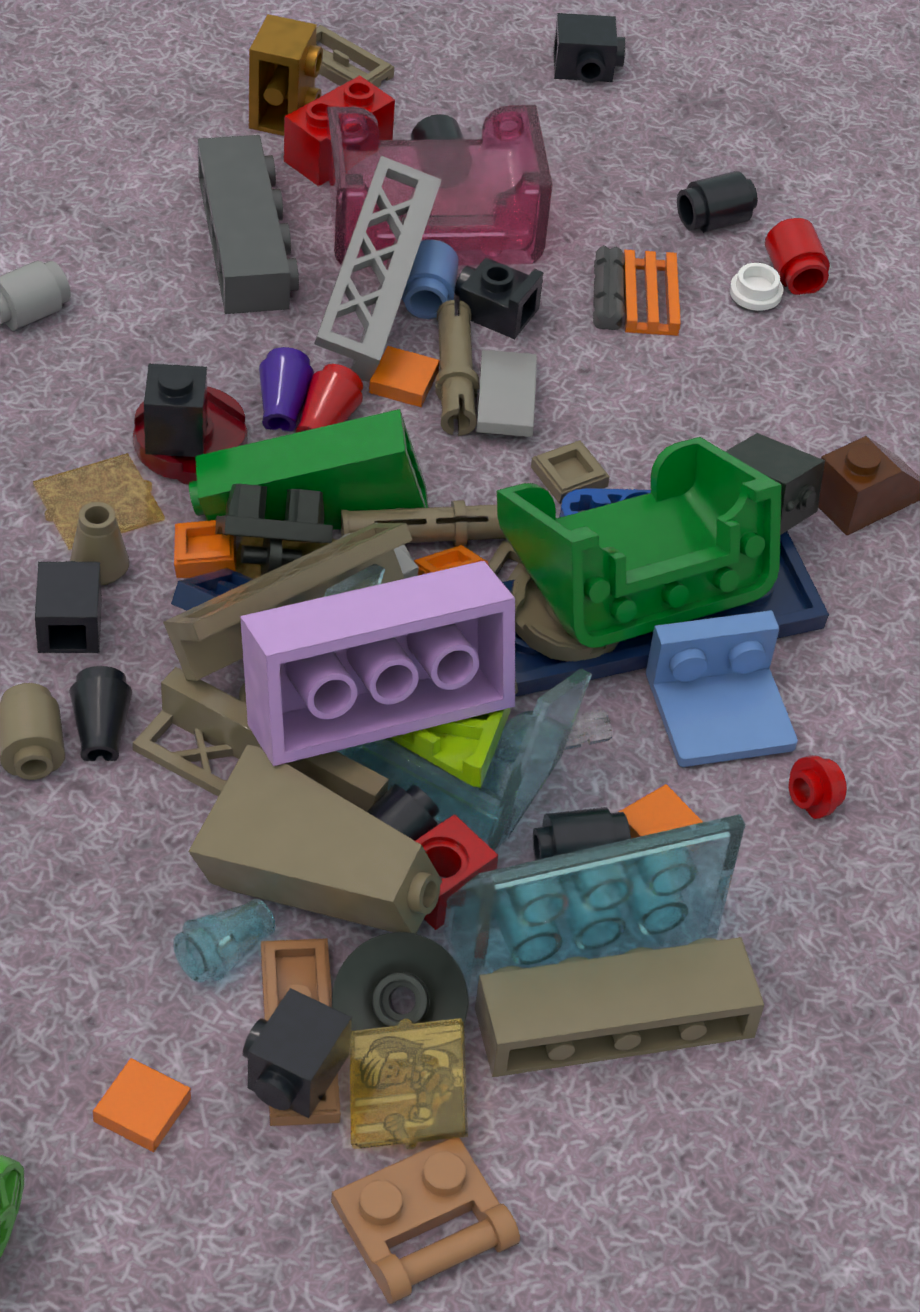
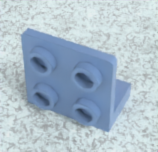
(719, 688)

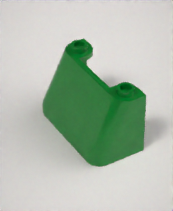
(654, 559)

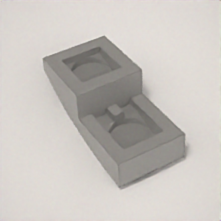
(507, 393)

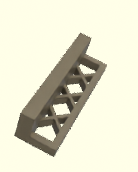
(210, 633)
(223, 723)

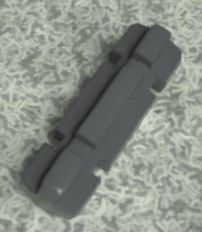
(608, 288)

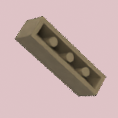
(617, 1006)

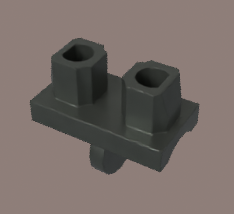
(247, 518)

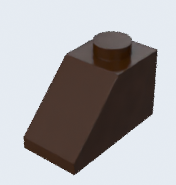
(865, 485)

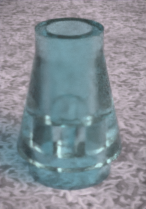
(219, 941)

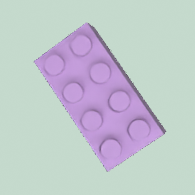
(379, 661)

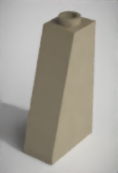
(312, 850)

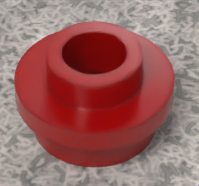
(817, 785)

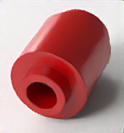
(798, 256)

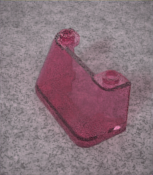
(490, 190)

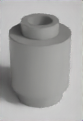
(32, 293)

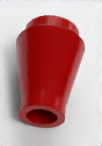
(331, 397)

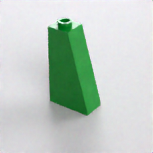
(352, 462)

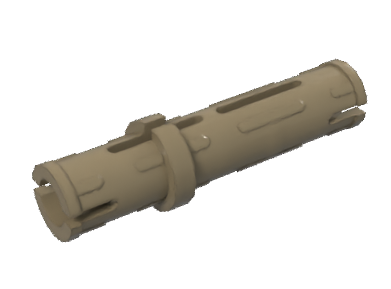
(456, 381)
(432, 523)

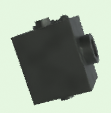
(792, 468)

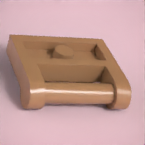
(414, 1199)

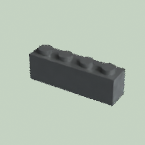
(245, 225)

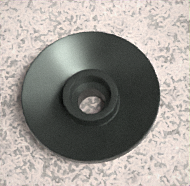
(394, 961)

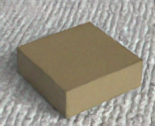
(569, 469)

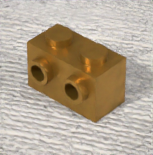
(282, 71)

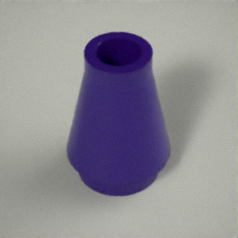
(284, 386)

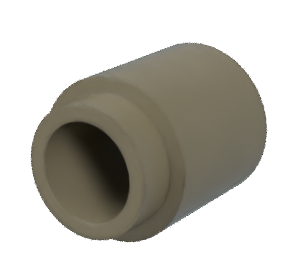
(30, 732)

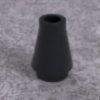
(100, 710)

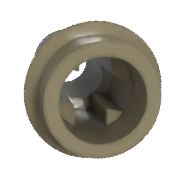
(100, 541)

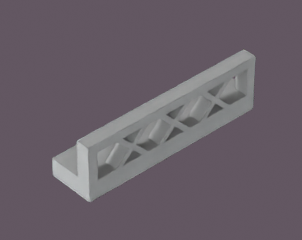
(392, 278)

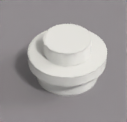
(756, 287)

